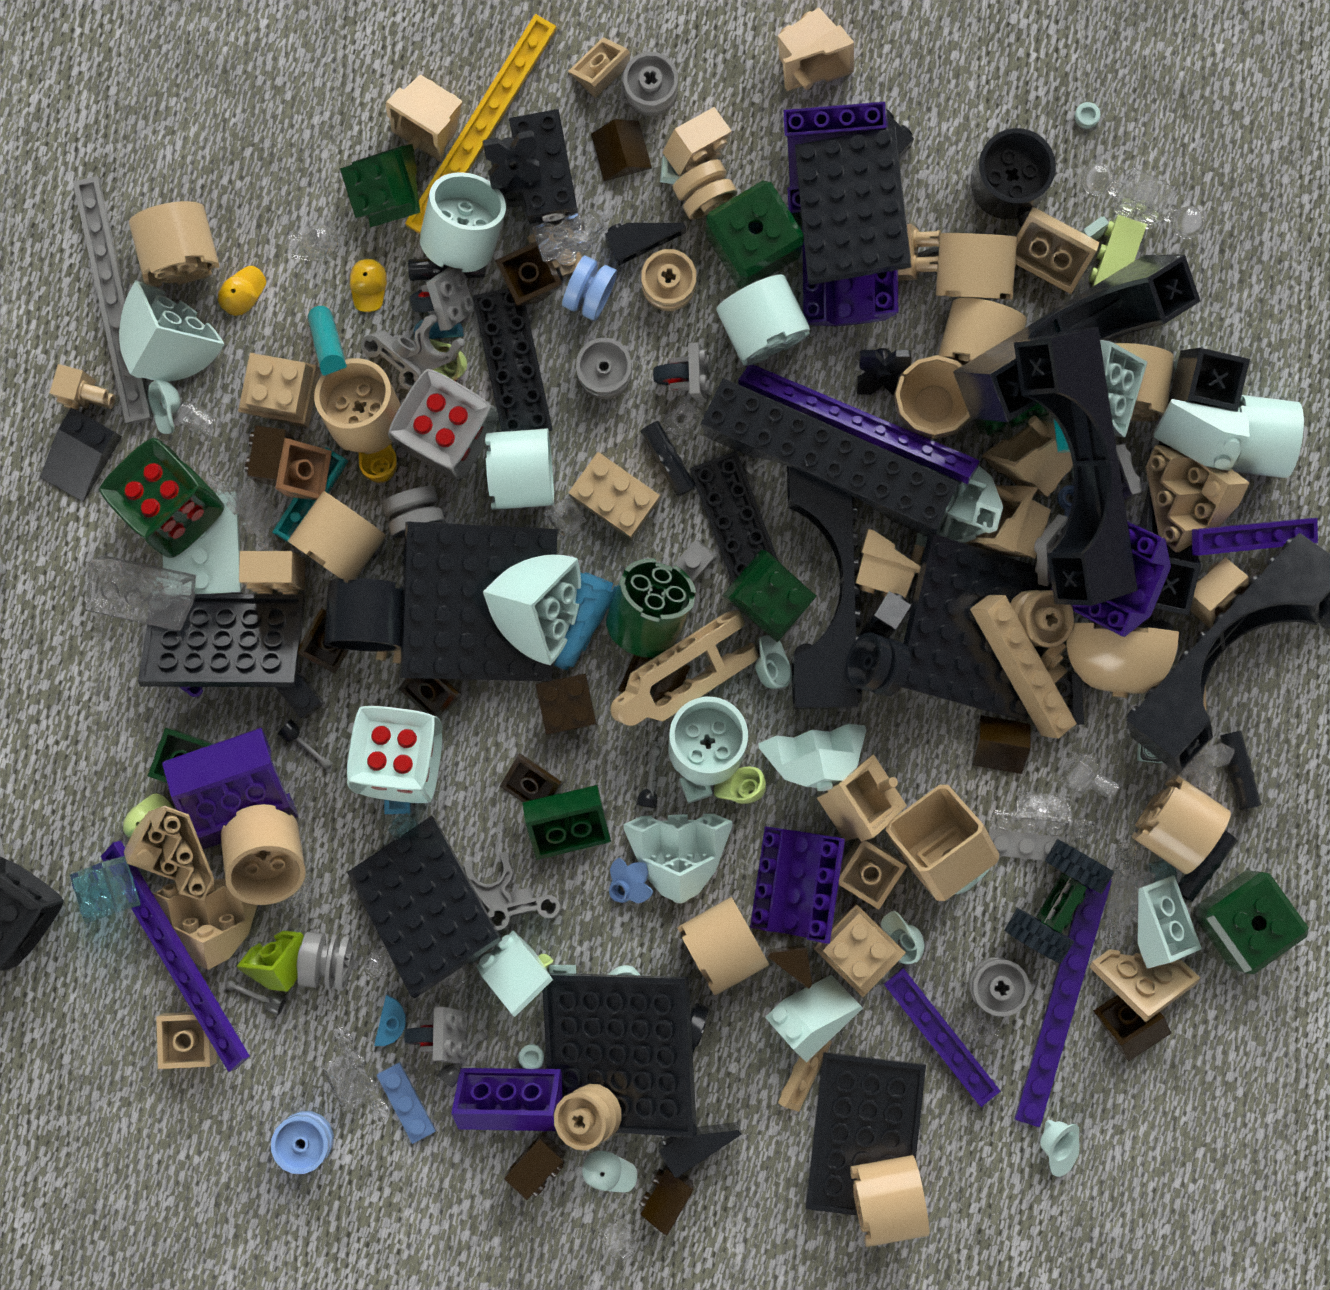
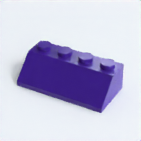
(507, 1099)

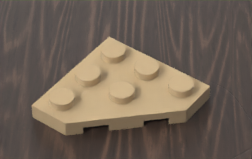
(1143, 988)

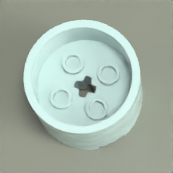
(462, 221)
(763, 319)
(1273, 436)
(519, 469)
(712, 721)

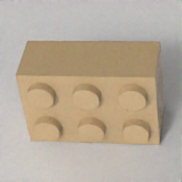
(1053, 250)
(614, 495)
(272, 571)

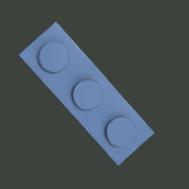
(406, 1102)

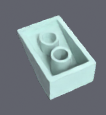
(1204, 433)
(1164, 924)
(514, 972)
(813, 1016)

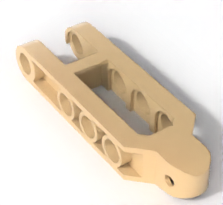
(636, 700)

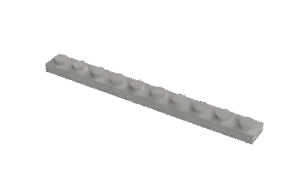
(109, 292)

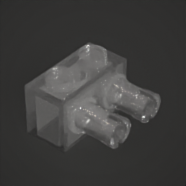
(1082, 774)

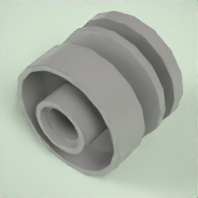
(319, 961)

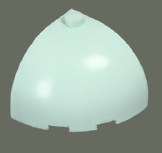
(164, 337)
(1123, 379)
(536, 604)

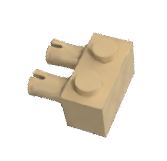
(920, 264)
(78, 389)

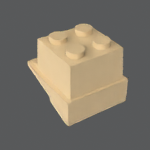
(814, 51)
(424, 116)
(279, 389)
(1031, 457)
(1019, 525)
(884, 567)
(863, 801)
(859, 950)

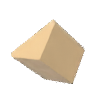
(600, 66)

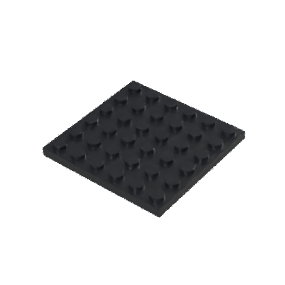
(444, 606)
(942, 635)
(629, 1039)

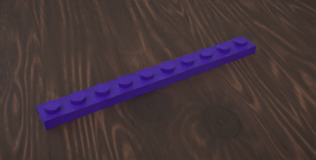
(860, 424)
(183, 969)
(1060, 1008)

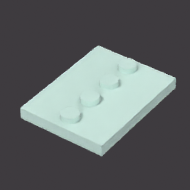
(213, 556)

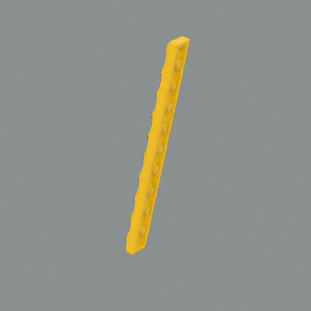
(491, 107)

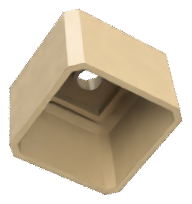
(942, 842)

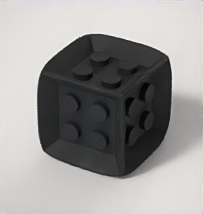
(25, 912)

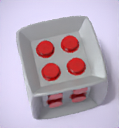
(443, 424)

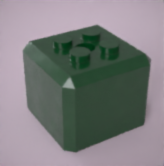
(750, 255)
(1228, 919)

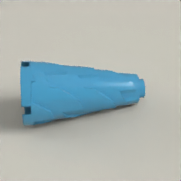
(593, 601)

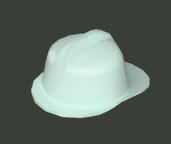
(1061, 1146)

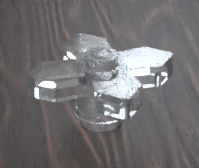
(562, 240)
(1204, 774)

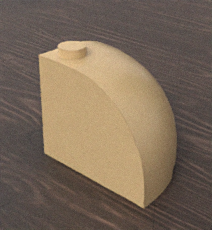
(1119, 662)

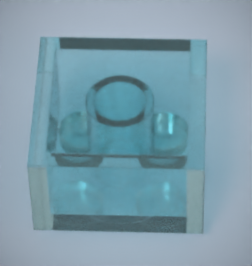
(104, 889)

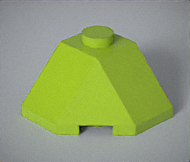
(275, 962)

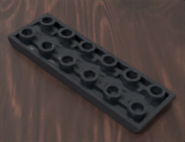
(512, 362)
(732, 512)

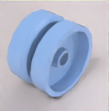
(589, 288)
(293, 1155)

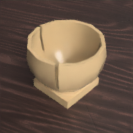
(930, 398)

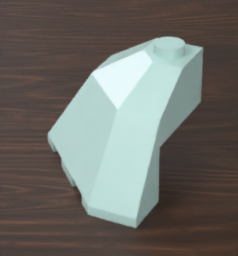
(974, 511)
(816, 756)
(679, 851)

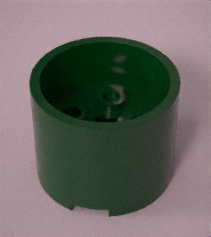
(650, 607)

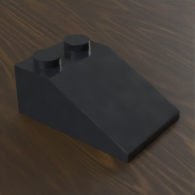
(79, 454)
(686, 1152)

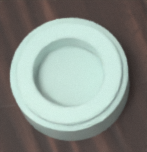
(1087, 115)
(531, 1057)

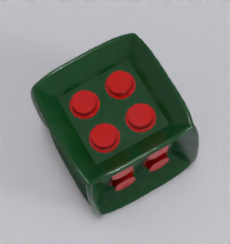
(161, 498)

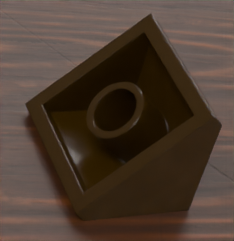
(620, 149)
(528, 276)
(315, 650)
(430, 695)
(1002, 744)
(529, 780)
(794, 961)

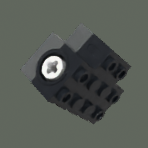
(554, 194)

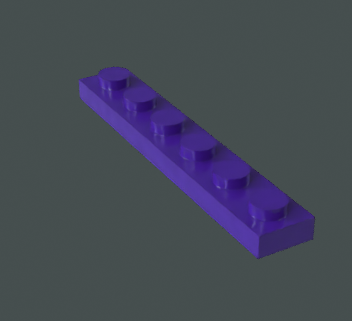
(1251, 536)
(941, 1037)

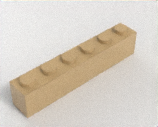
(1023, 666)

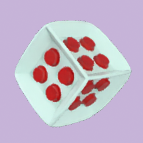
(394, 754)

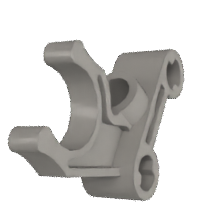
(408, 356)
(510, 903)

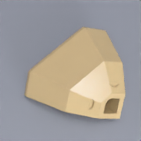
(1189, 495)
(170, 847)
(207, 928)

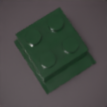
(383, 185)
(769, 595)

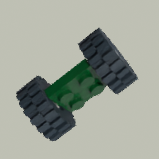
(1061, 902)

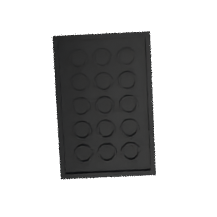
(852, 206)
(227, 643)
(424, 907)
(863, 1116)

